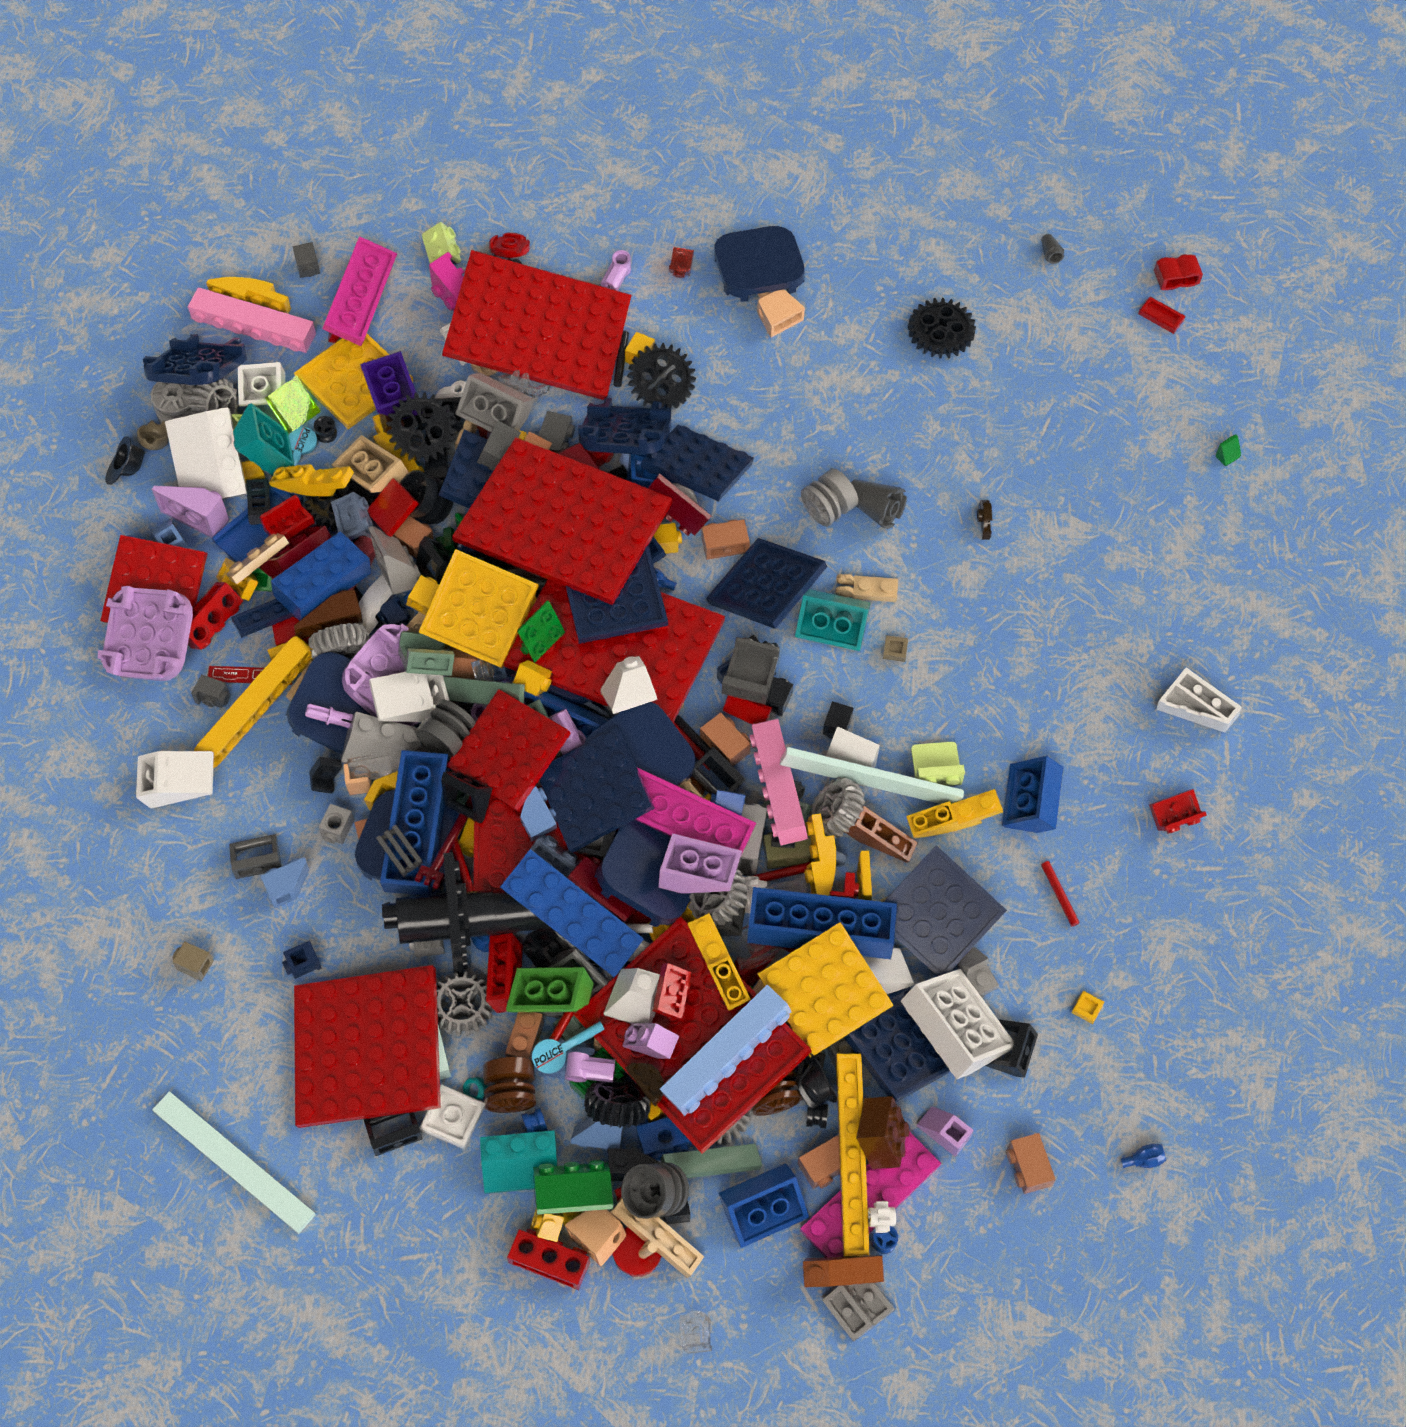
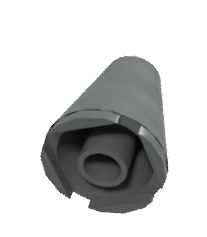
(880, 501)

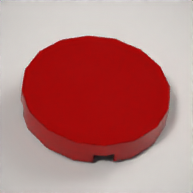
(509, 245)
(628, 1259)

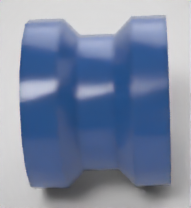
(534, 1122)
(884, 1247)

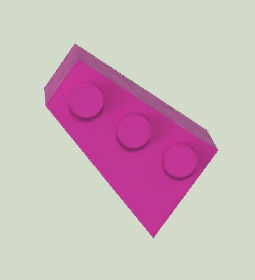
(446, 280)

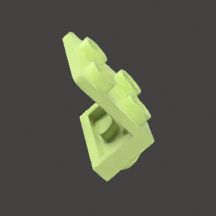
(938, 763)

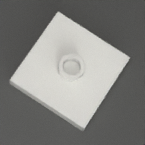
(454, 1119)

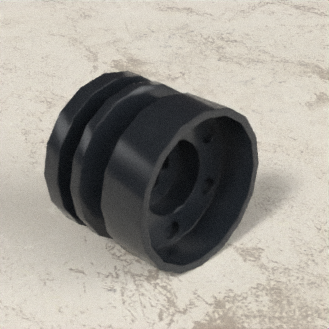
(426, 491)

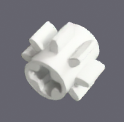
(881, 1217)

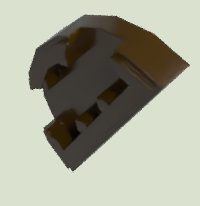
(984, 516)
(648, 1079)

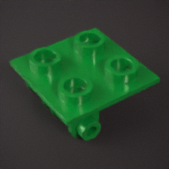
(540, 632)

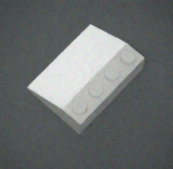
(206, 453)
(957, 1022)

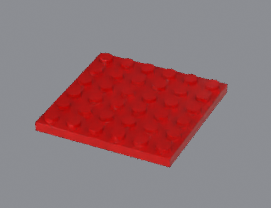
(366, 1046)

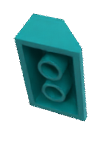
(262, 440)
(832, 619)
(510, 1159)

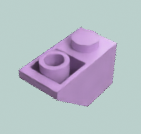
(650, 1040)
(946, 1129)

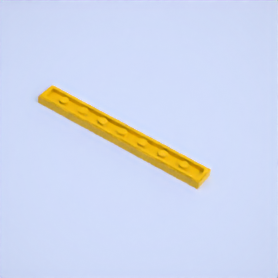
(851, 1156)

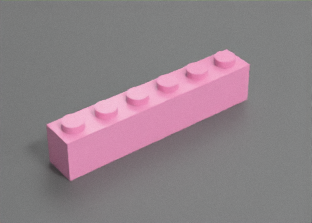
(252, 320)
(779, 783)

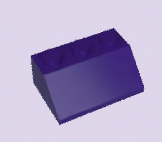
(388, 382)

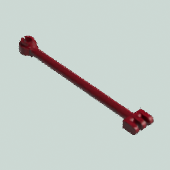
(433, 872)

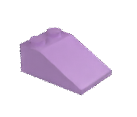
(193, 507)
(698, 866)

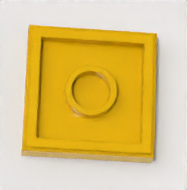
(864, 876)

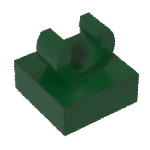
(447, 541)

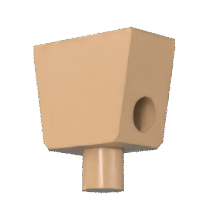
(779, 311)
(597, 1233)

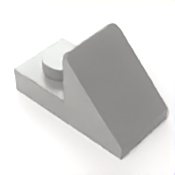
(976, 970)

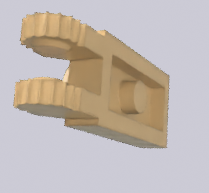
(867, 587)

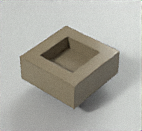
(895, 648)

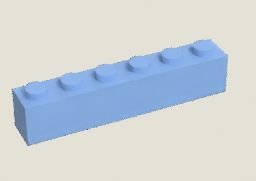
(726, 1050)

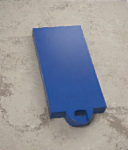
(240, 537)

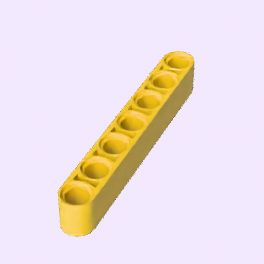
(256, 699)

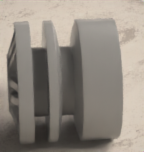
(171, 400)
(829, 497)

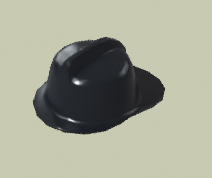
(125, 462)
(814, 1085)

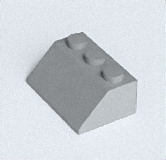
(489, 401)
(394, 561)
(372, 736)

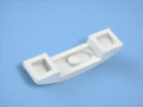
(372, 601)

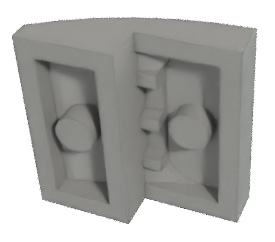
(858, 1307)

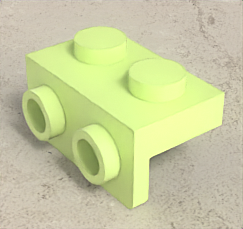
(439, 241)

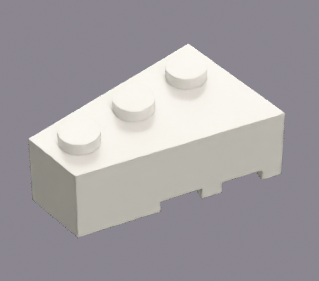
(1199, 702)

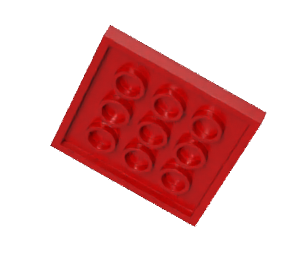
(155, 567)
(509, 748)

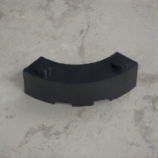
(623, 1160)

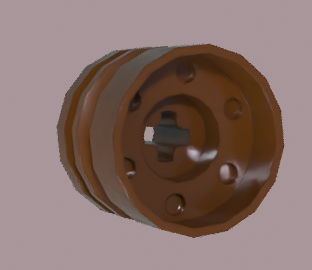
(509, 1085)
(779, 1098)

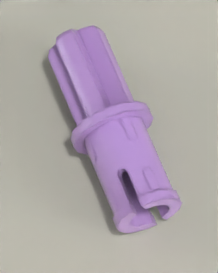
(328, 715)

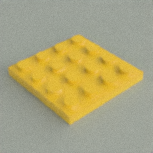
(339, 381)
(478, 608)
(827, 989)

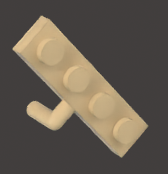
(660, 1239)

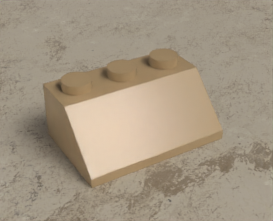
(371, 465)

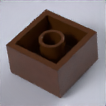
(882, 1132)

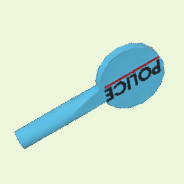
(302, 442)
(550, 1054)

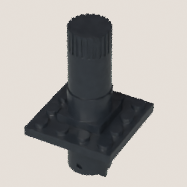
(457, 915)

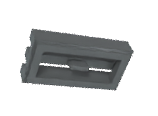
(389, 835)

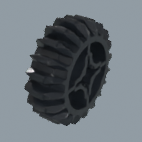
(617, 1103)

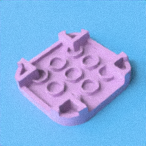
(146, 634)
(375, 659)

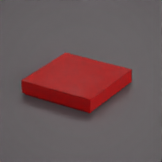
(392, 507)

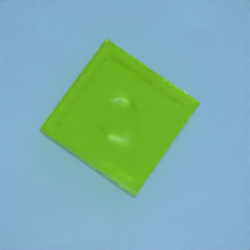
(292, 404)

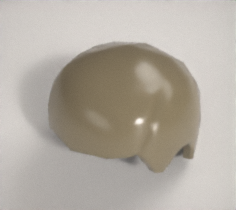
(153, 436)

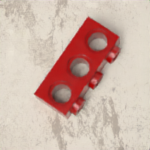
(212, 603)
(503, 961)
(555, 1270)

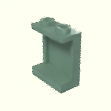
(424, 655)

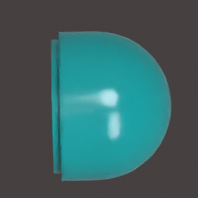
(480, 1084)

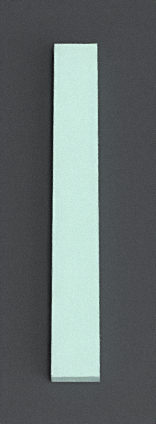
(870, 776)
(234, 1162)

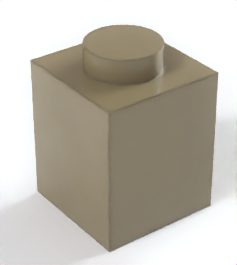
(192, 960)

